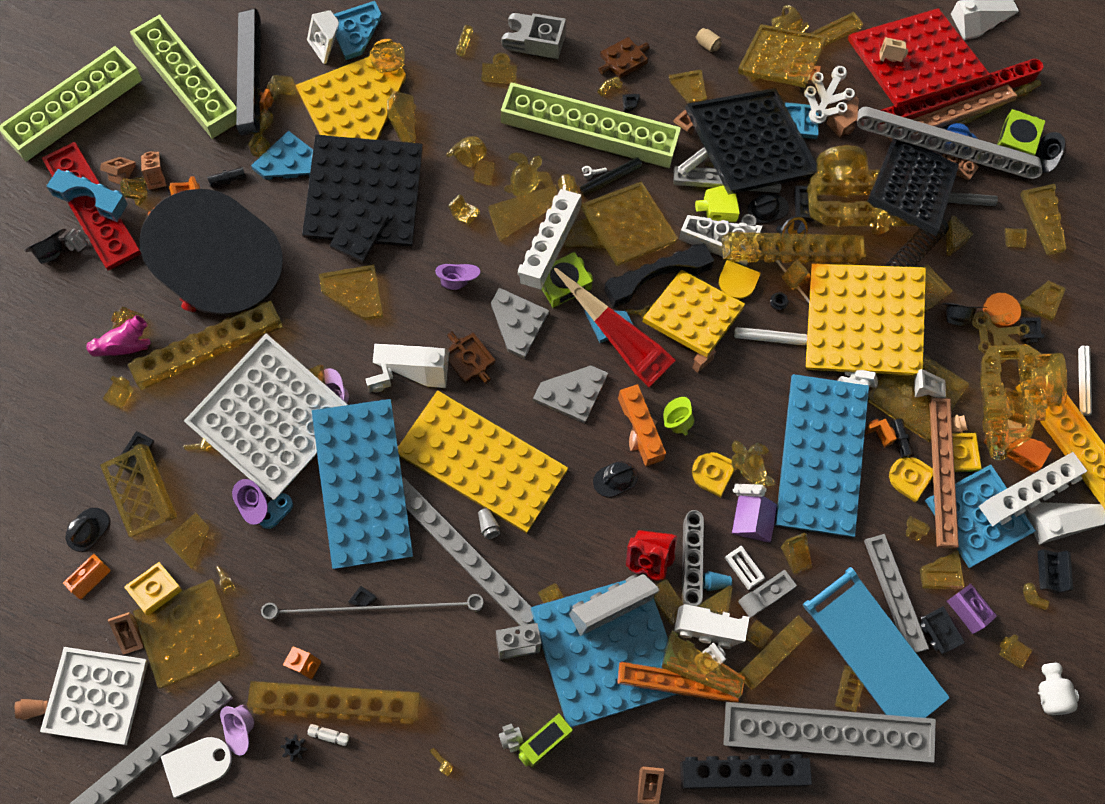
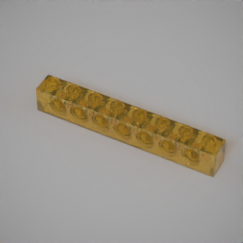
(852, 244)
(199, 354)
(261, 690)

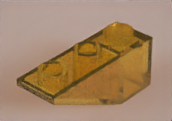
(401, 114)

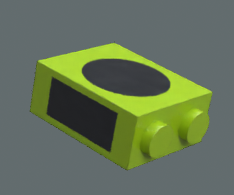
(1021, 132)
(555, 288)
(544, 741)

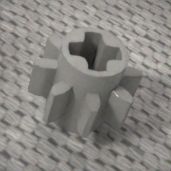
(75, 240)
(511, 738)

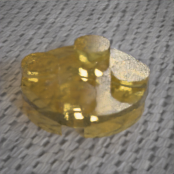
(390, 64)

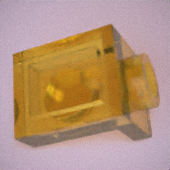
(134, 189)
(118, 392)
(1014, 651)

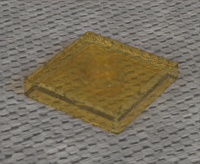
(935, 288)

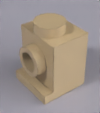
(893, 50)

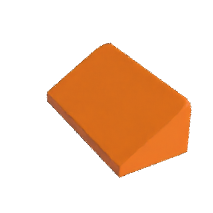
(86, 576)

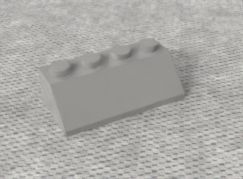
(612, 604)

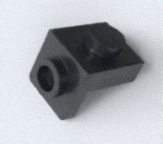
(1035, 330)

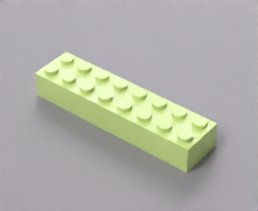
(185, 76)
(70, 103)

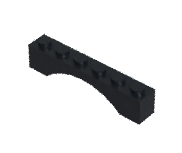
(693, 261)

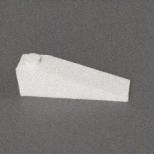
(417, 363)
(1063, 519)

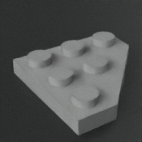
(517, 321)
(572, 392)

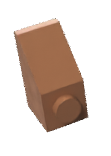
(845, 123)

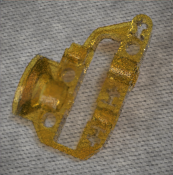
(843, 170)
(1043, 379)

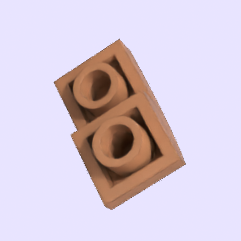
(966, 168)

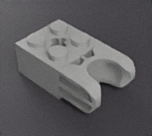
(535, 35)

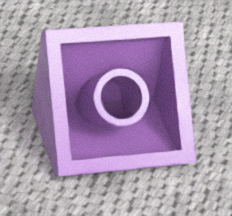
(754, 518)
(972, 609)

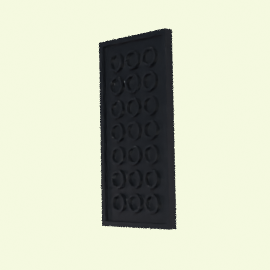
(914, 185)

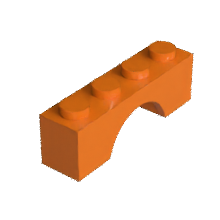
(645, 430)

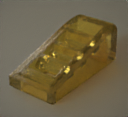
(843, 685)

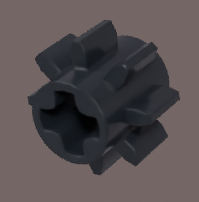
(290, 743)

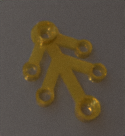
(999, 334)

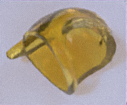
(791, 21)
(468, 151)

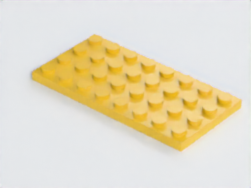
(482, 461)

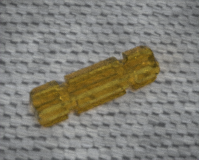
(464, 40)

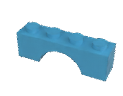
(68, 186)

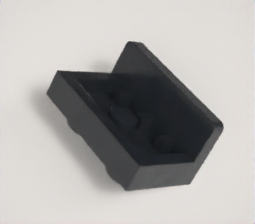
(1055, 571)
(942, 630)

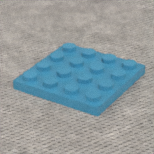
(975, 533)

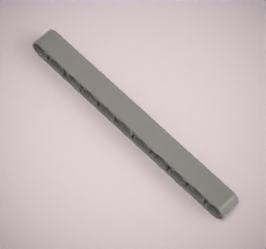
(956, 148)

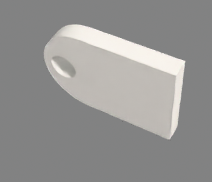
(195, 765)

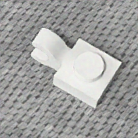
(864, 376)

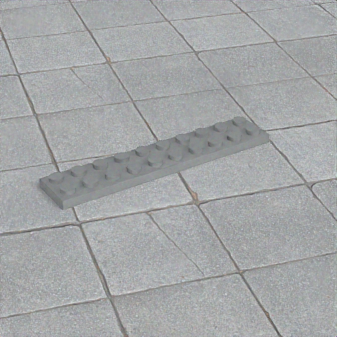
(829, 732)

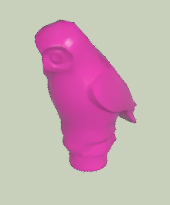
(121, 339)

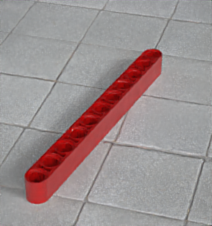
(1013, 76)

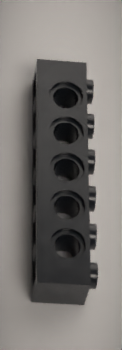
(799, 777)

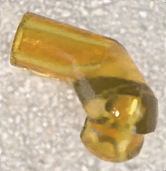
(607, 84)
(1032, 597)

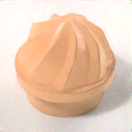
(958, 424)

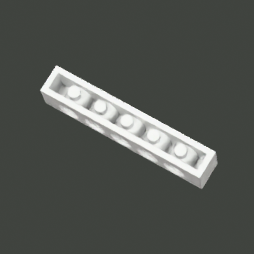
(549, 239)
(1032, 489)

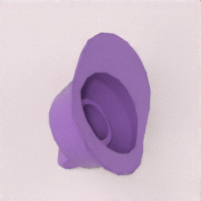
(456, 276)
(250, 501)

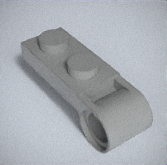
(767, 594)

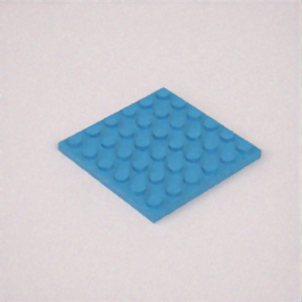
(588, 665)

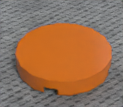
(999, 305)

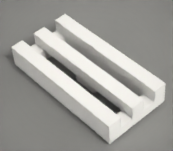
(737, 570)

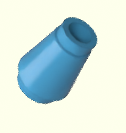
(715, 581)

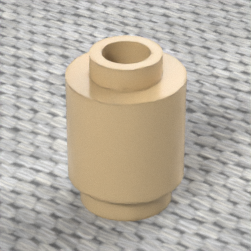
(708, 40)

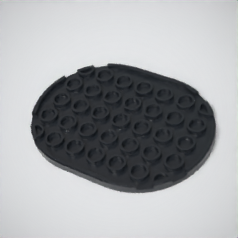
(211, 252)

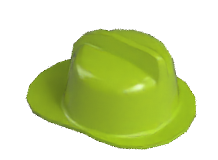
(679, 415)

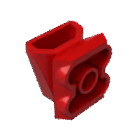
(651, 553)

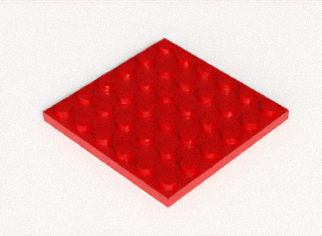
(935, 59)

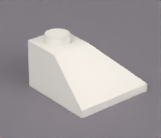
(323, 33)

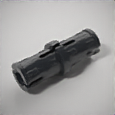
(226, 177)
(902, 438)

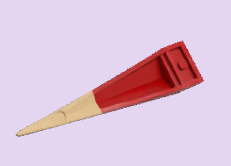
(638, 350)

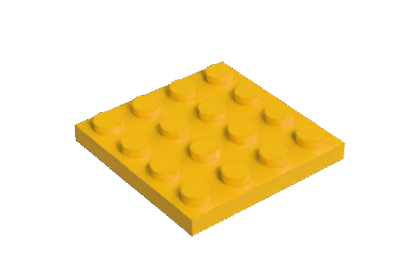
(693, 313)

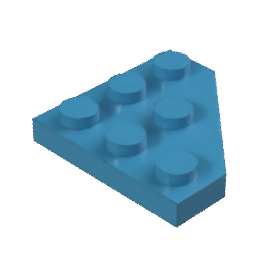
(357, 28)
(285, 158)

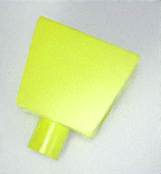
(719, 205)

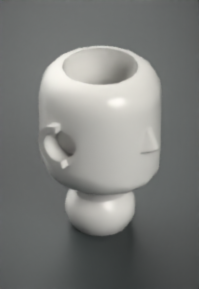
(1056, 693)

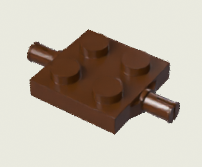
(623, 57)
(469, 357)

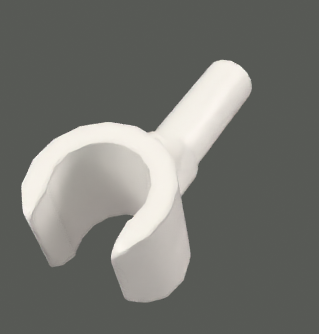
(592, 172)

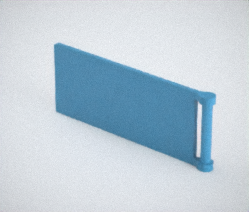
(876, 650)

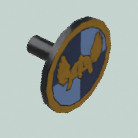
(794, 225)

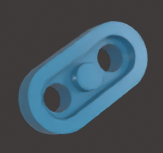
(276, 511)

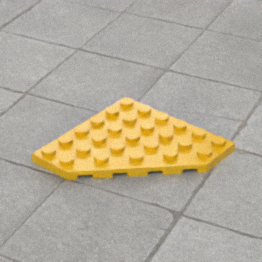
(351, 99)

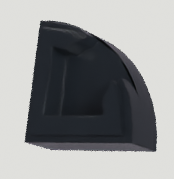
(630, 101)
(362, 598)

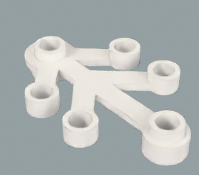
(827, 96)

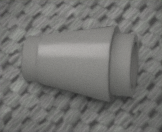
(488, 524)

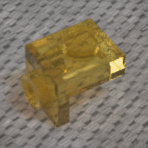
(281, 85)
(463, 211)
(123, 314)

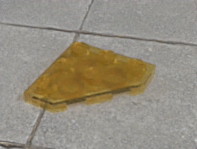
(354, 290)

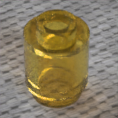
(567, 183)

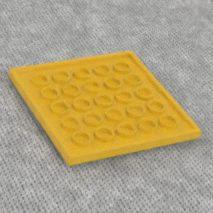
(866, 319)

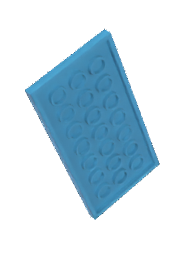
(822, 456)
(362, 483)

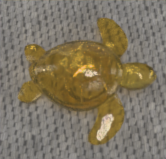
(525, 176)
(751, 463)

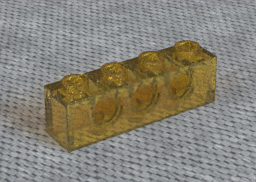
(775, 652)

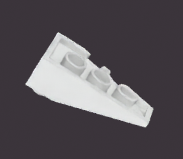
(978, 16)

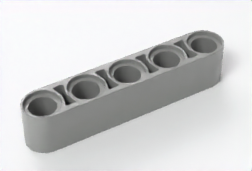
(696, 551)

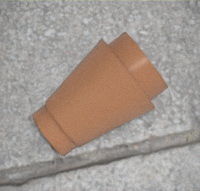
(30, 708)

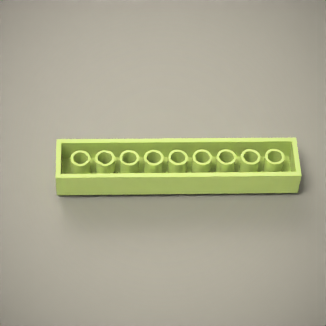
(590, 125)

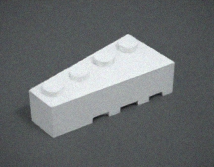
(704, 230)

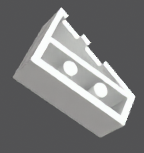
(710, 626)

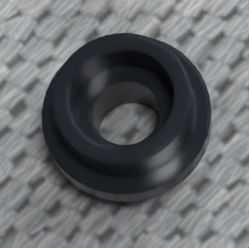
(781, 297)

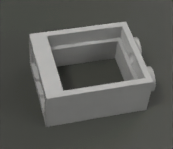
(516, 645)

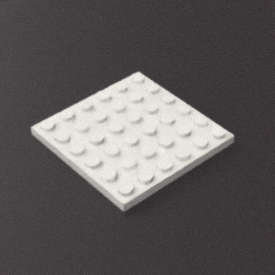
(264, 416)

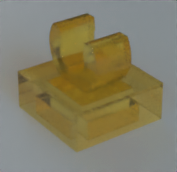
(916, 526)
(550, 593)
(758, 634)

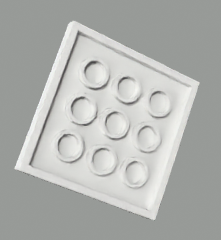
(94, 696)

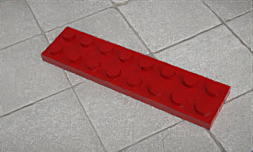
(107, 236)

